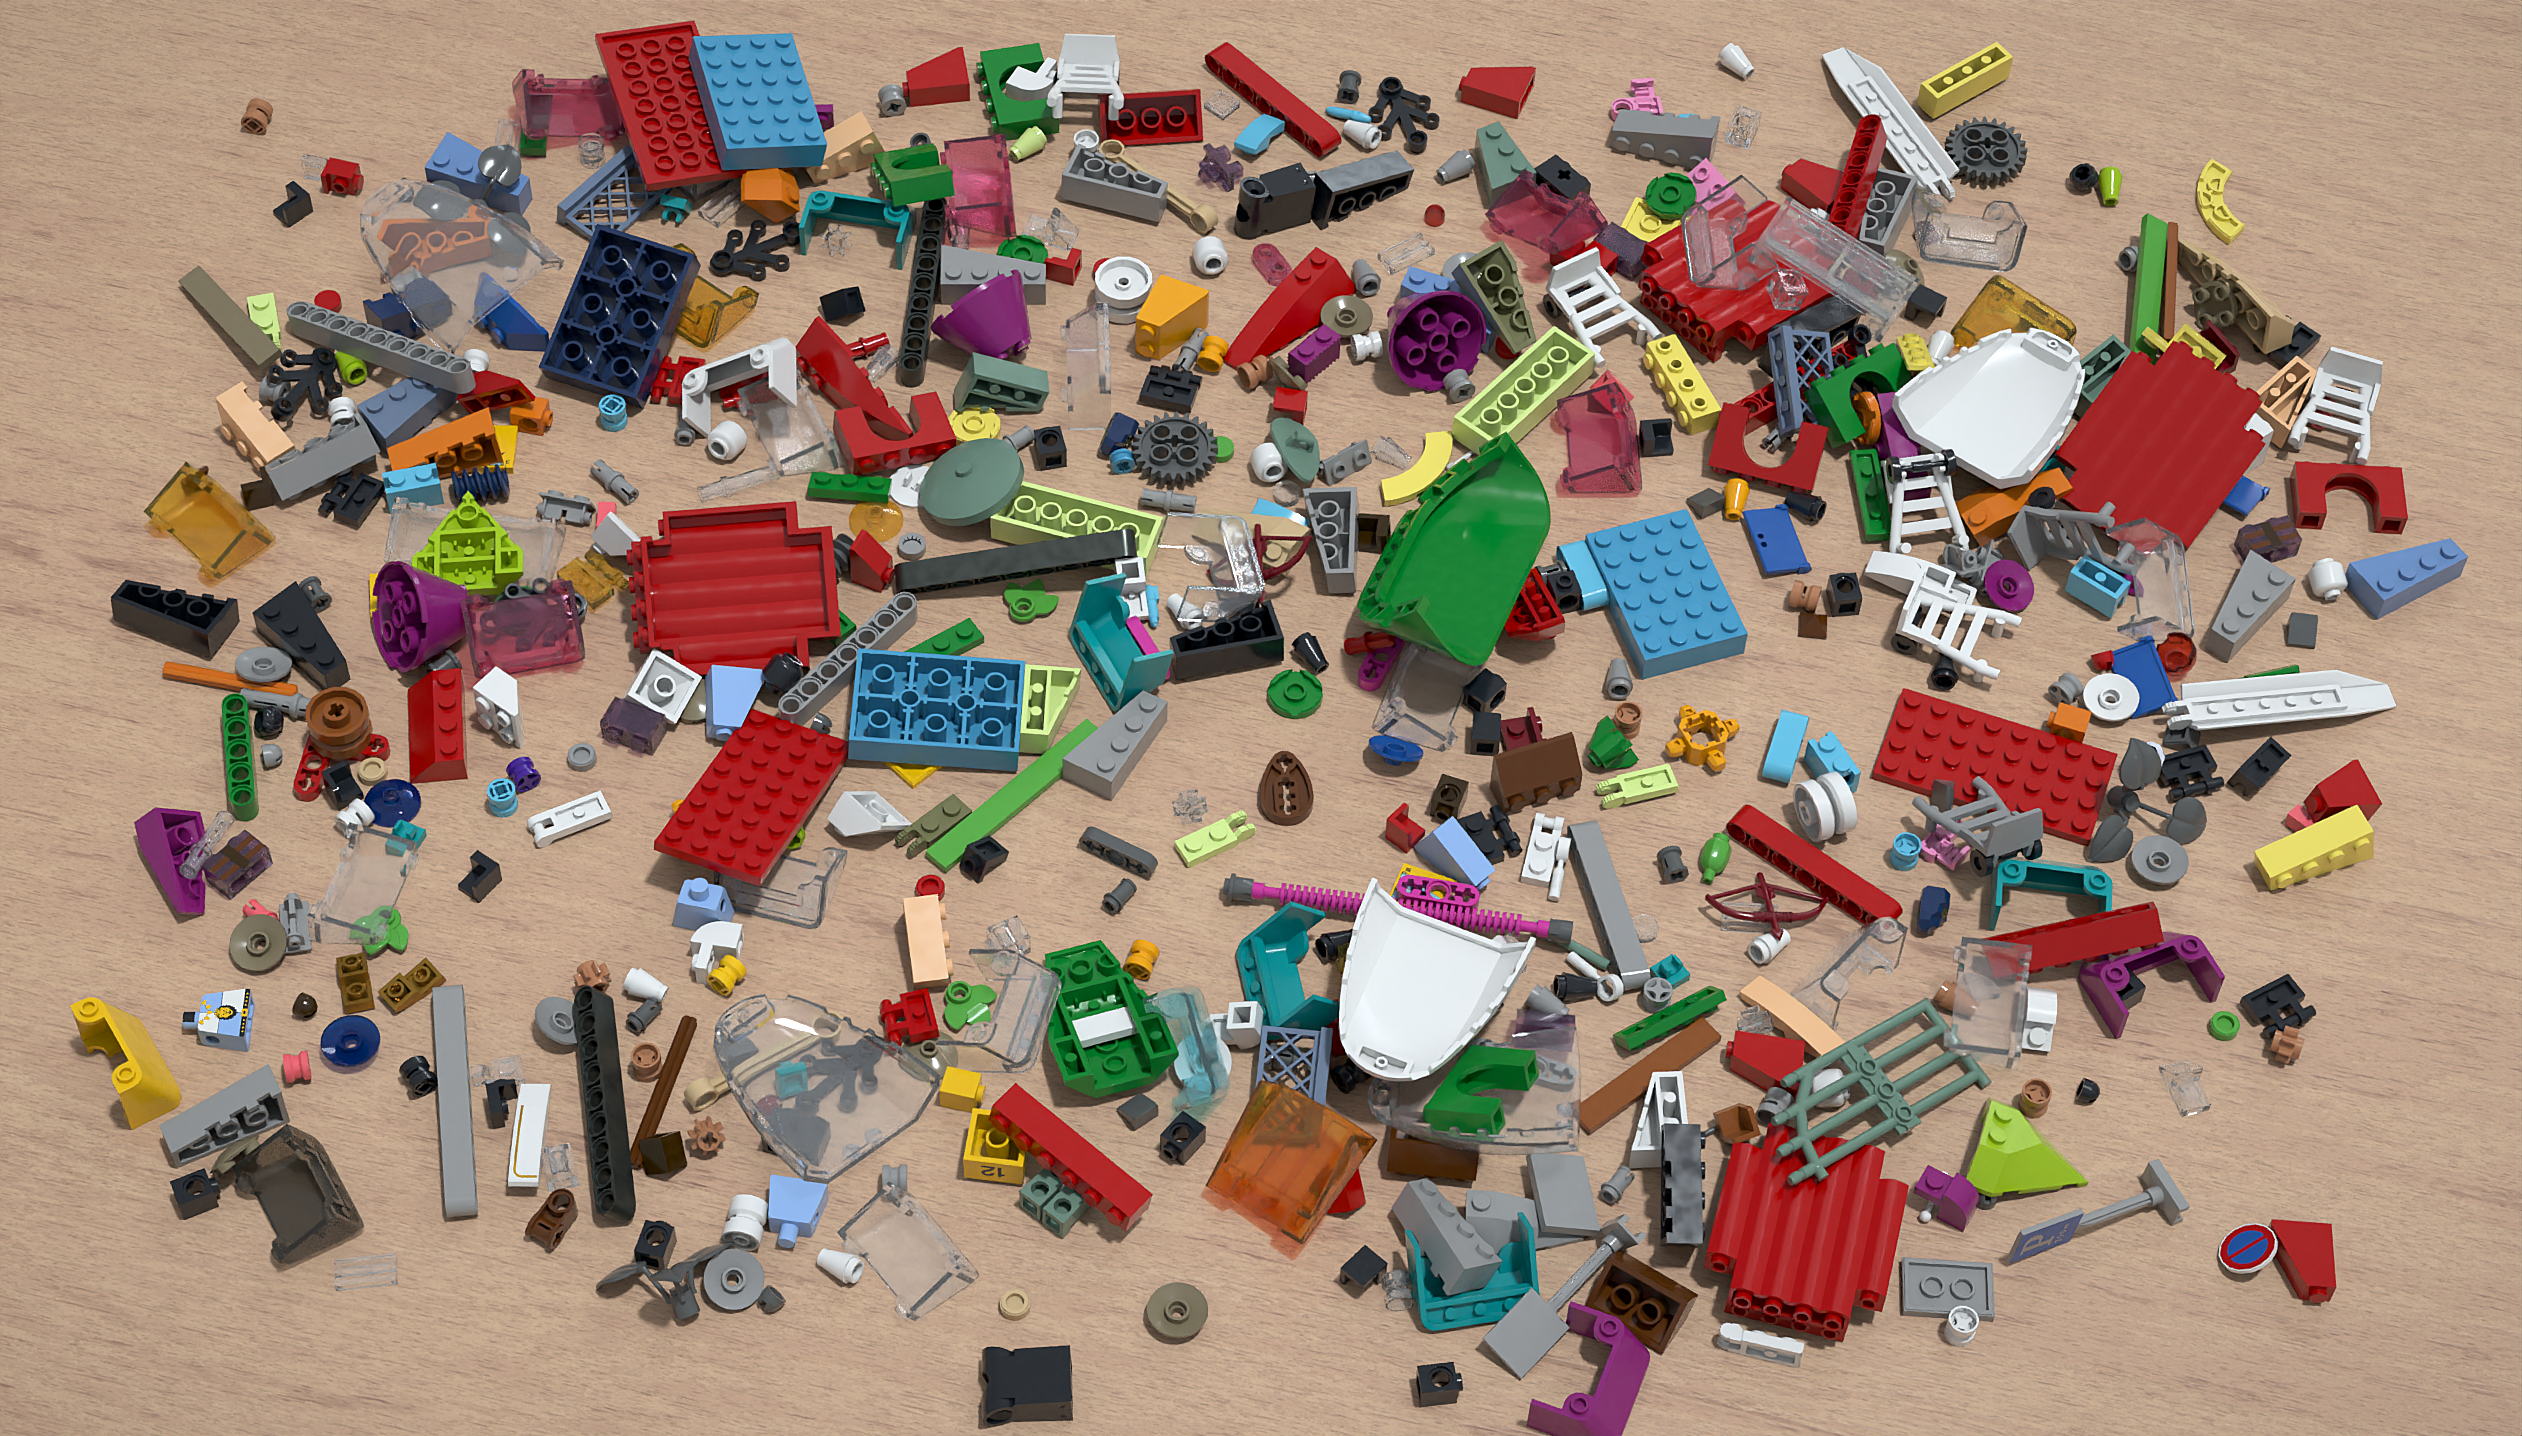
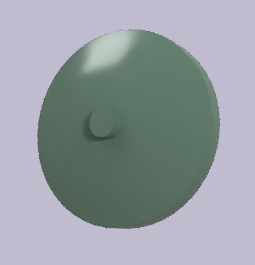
(971, 482)

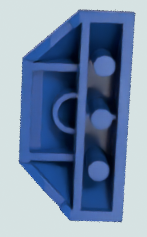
(515, 327)

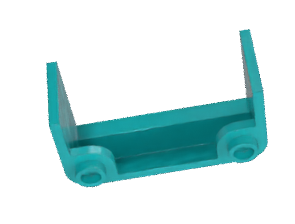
(861, 211)
(1108, 647)
(2048, 876)
(1271, 973)
(1478, 1306)

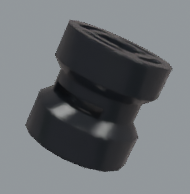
(1347, 1076)
(419, 1078)

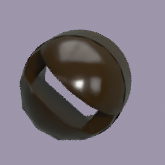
(304, 1006)

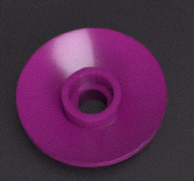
(2016, 581)

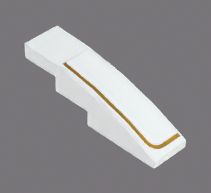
(529, 1135)

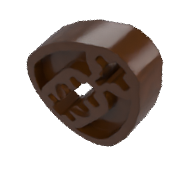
(1272, 790)

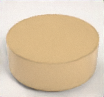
(372, 771)
(1015, 1304)

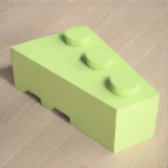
(1045, 703)

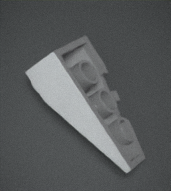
(1496, 1220)

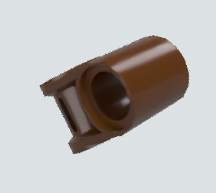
(549, 1222)

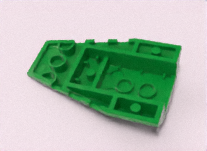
(1096, 985)

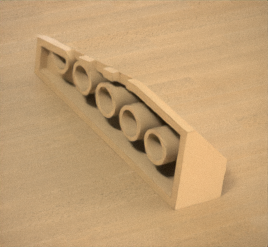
(2256, 312)

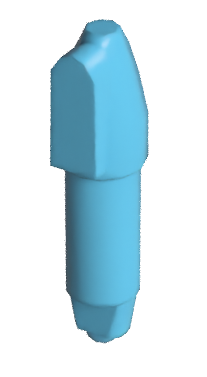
(1348, 114)
(1152, 598)

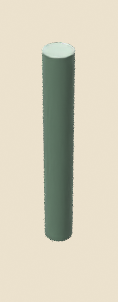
(1586, 954)

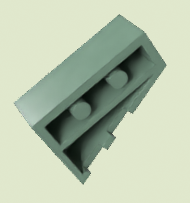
(1499, 160)
(2099, 369)
(1000, 384)

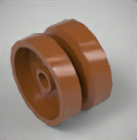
(339, 723)

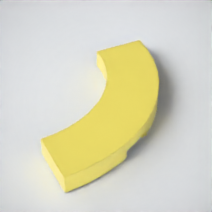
(2211, 203)
(1423, 474)

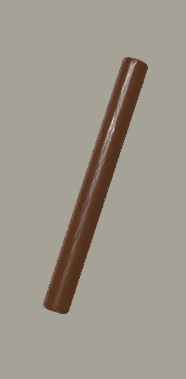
(663, 1086)

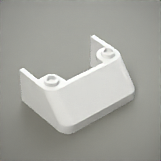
(773, 356)

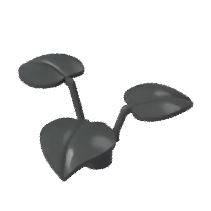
(501, 165)
(2140, 767)
(681, 1296)

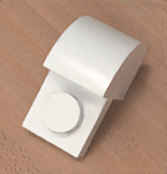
(1030, 86)
(1134, 586)
(712, 943)
(2039, 1019)
(1240, 1025)

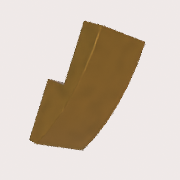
(355, 982)
(415, 985)

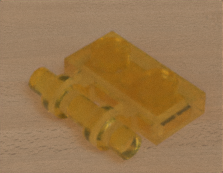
(590, 584)

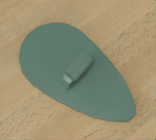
(1296, 447)

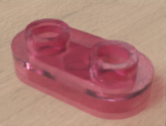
(1268, 261)

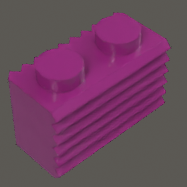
(1314, 353)

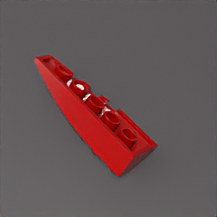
(1291, 308)
(833, 372)

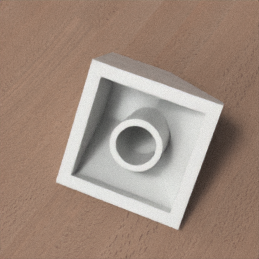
(613, 537)
(662, 686)
(865, 814)

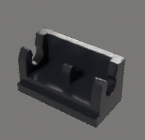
(2260, 766)

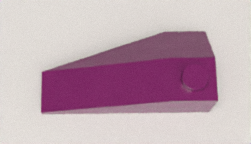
(165, 840)

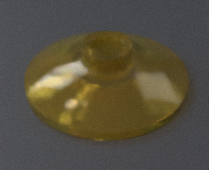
(879, 519)

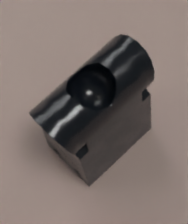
(1274, 201)
(1027, 1385)

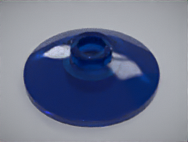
(402, 807)
(349, 1031)

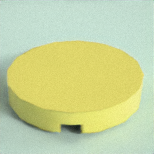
(968, 424)

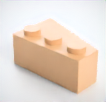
(848, 149)
(2284, 397)
(250, 429)
(927, 941)

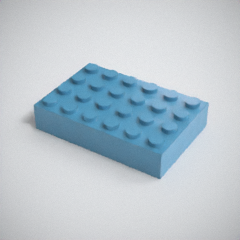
(757, 101)
(1666, 594)
(936, 710)

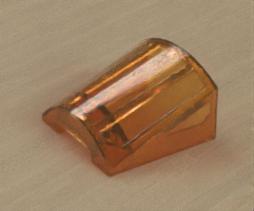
(1289, 1159)

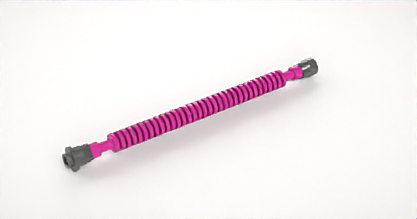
(1246, 890)

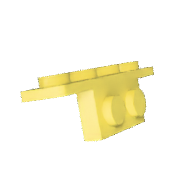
(2200, 345)
(1914, 353)

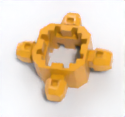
(1698, 754)

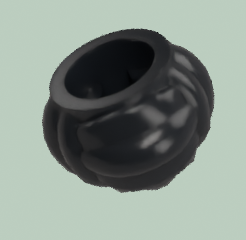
(2083, 176)
(268, 721)

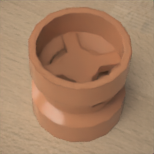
(257, 116)
(1255, 372)
(1810, 599)
(1628, 719)
(646, 1062)
(2035, 1098)

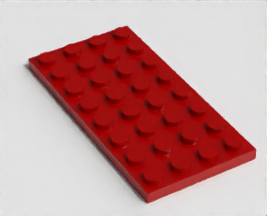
(661, 104)
(2021, 763)
(753, 797)

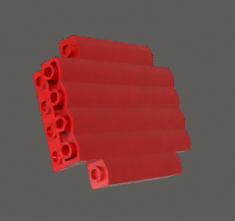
(1709, 314)
(2162, 442)
(734, 586)
(1808, 1246)

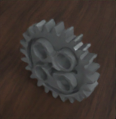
(1986, 151)
(1174, 449)

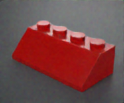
(1153, 117)
(437, 728)

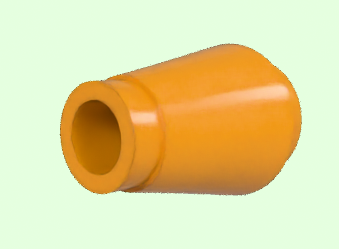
(1736, 495)

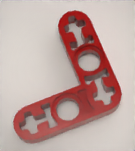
(310, 754)

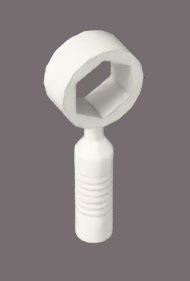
(1558, 872)
(1591, 972)

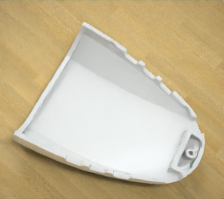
(1996, 404)
(1418, 988)

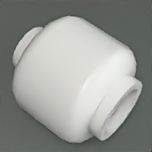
(1210, 255)
(726, 440)
(1268, 463)
(2327, 579)
(1822, 1079)

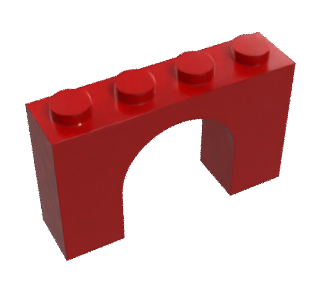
(870, 453)
(1730, 453)
(2377, 484)

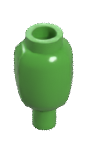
(1715, 856)

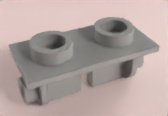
(1346, 462)
(577, 508)
(1985, 556)
(1961, 561)
(294, 920)

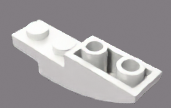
(1901, 571)

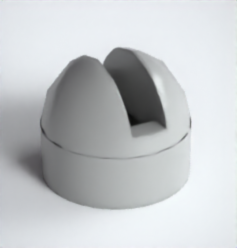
(271, 754)

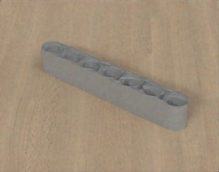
(876, 633)
(1608, 904)

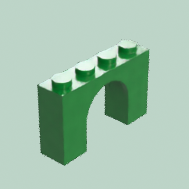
(1010, 115)
(912, 175)
(1831, 396)
(1476, 1071)

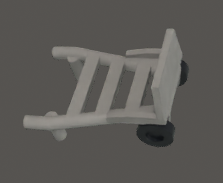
(2035, 541)
(2008, 832)

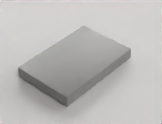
(1562, 1194)
(1938, 1286)

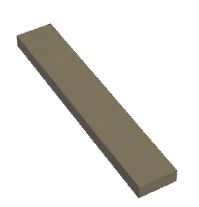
(230, 318)

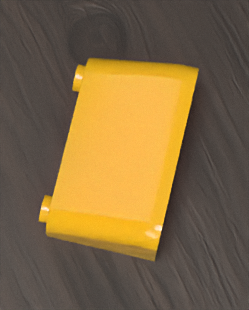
(144, 1080)

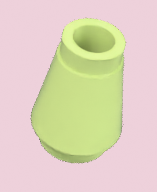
(1028, 143)

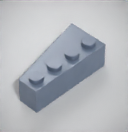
(403, 410)

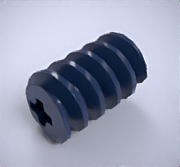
(481, 483)

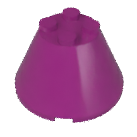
(989, 319)
(1433, 337)
(415, 615)

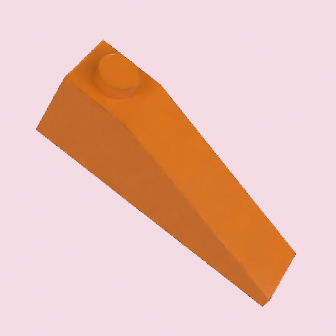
(771, 192)
(1992, 510)

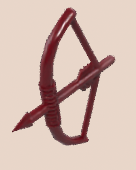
(1261, 546)
(1766, 892)

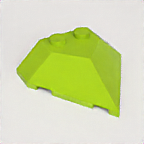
(472, 551)
(2016, 1156)

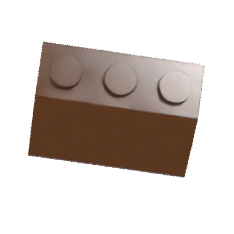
(1536, 773)
(1421, 1157)
(1642, 1299)

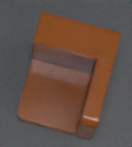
(1736, 1123)

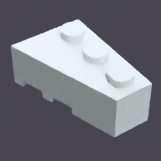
(1662, 1105)

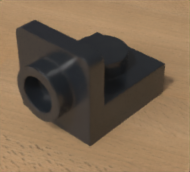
(982, 855)
(498, 1094)

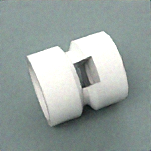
(746, 1222)

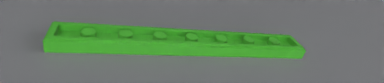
(2148, 283)
(1008, 800)

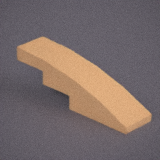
(1791, 1016)

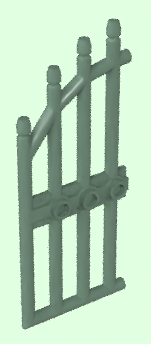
(1876, 1085)

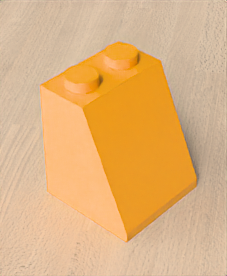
(1170, 317)

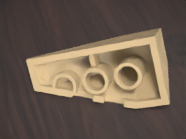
(1277, 551)

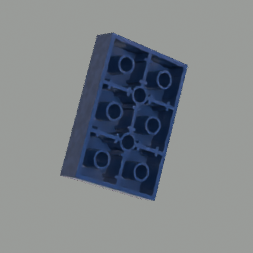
(620, 315)

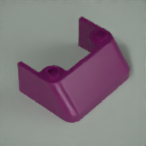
(2109, 974)
(1617, 1389)

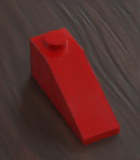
(494, 392)

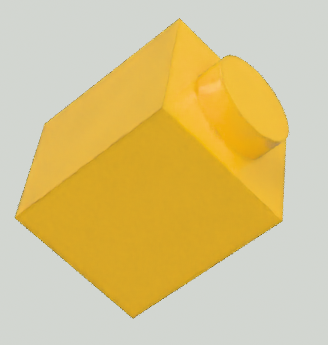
(961, 1089)

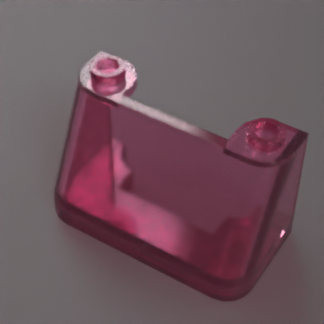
(566, 106)
(981, 185)
(1544, 218)
(1600, 442)
(524, 631)

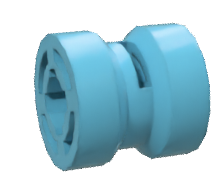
(613, 413)
(502, 797)
(1905, 851)

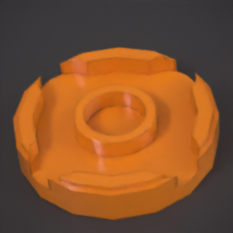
(1869, 415)

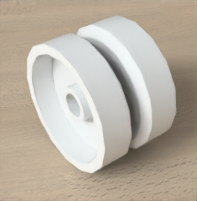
(1124, 285)
(1825, 806)

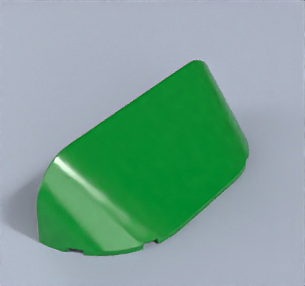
(1461, 556)

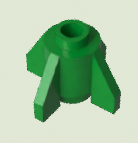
(1610, 748)

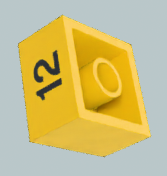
(992, 1153)

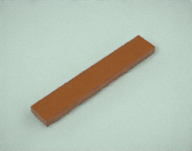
(2168, 295)
(1634, 1082)

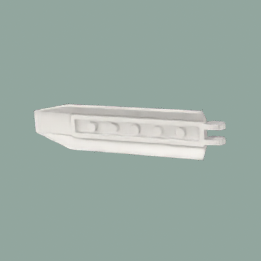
(1907, 135)
(2276, 700)

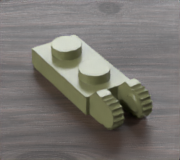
(933, 825)

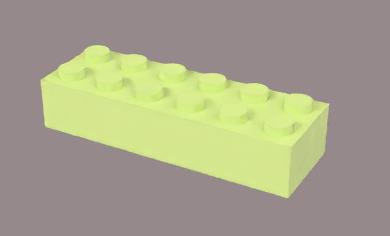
(1525, 391)
(1052, 514)

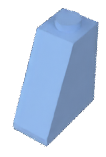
(729, 698)
(1455, 854)

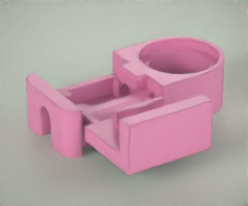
(1642, 101)
(1943, 848)

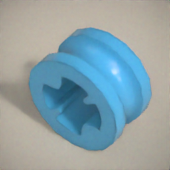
(1122, 461)

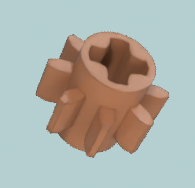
(592, 975)
(2286, 1044)
(711, 1141)

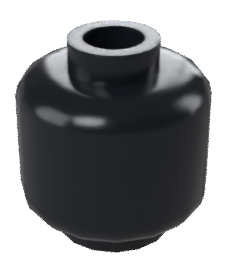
(782, 673)

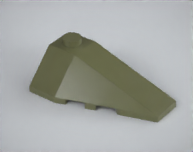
(1494, 287)

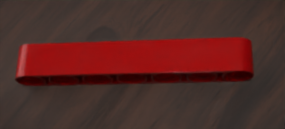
(1273, 99)
(1859, 175)
(1763, 400)
(1811, 866)

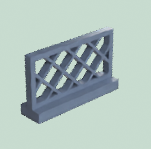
(596, 187)
(1788, 381)
(1320, 1060)

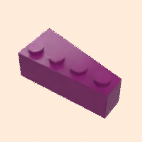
(1895, 442)

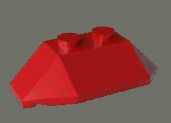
(1535, 612)

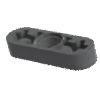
(1118, 852)

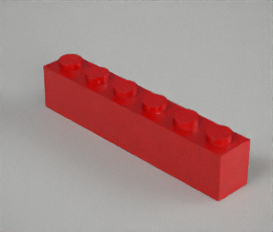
(2089, 936)
(1070, 1157)

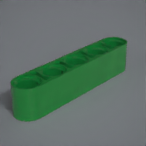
(240, 757)

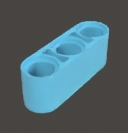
(1580, 560)
(1785, 746)

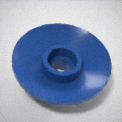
(1395, 750)

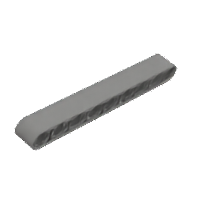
(381, 347)
(455, 1101)

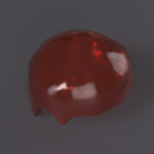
(2177, 653)

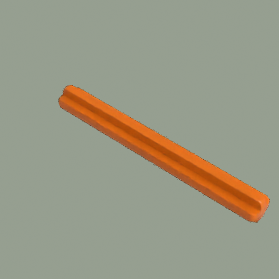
(223, 679)

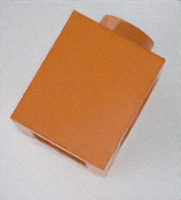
(532, 416)
(2069, 722)

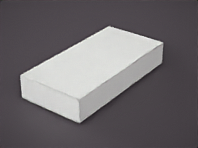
(1104, 1027)

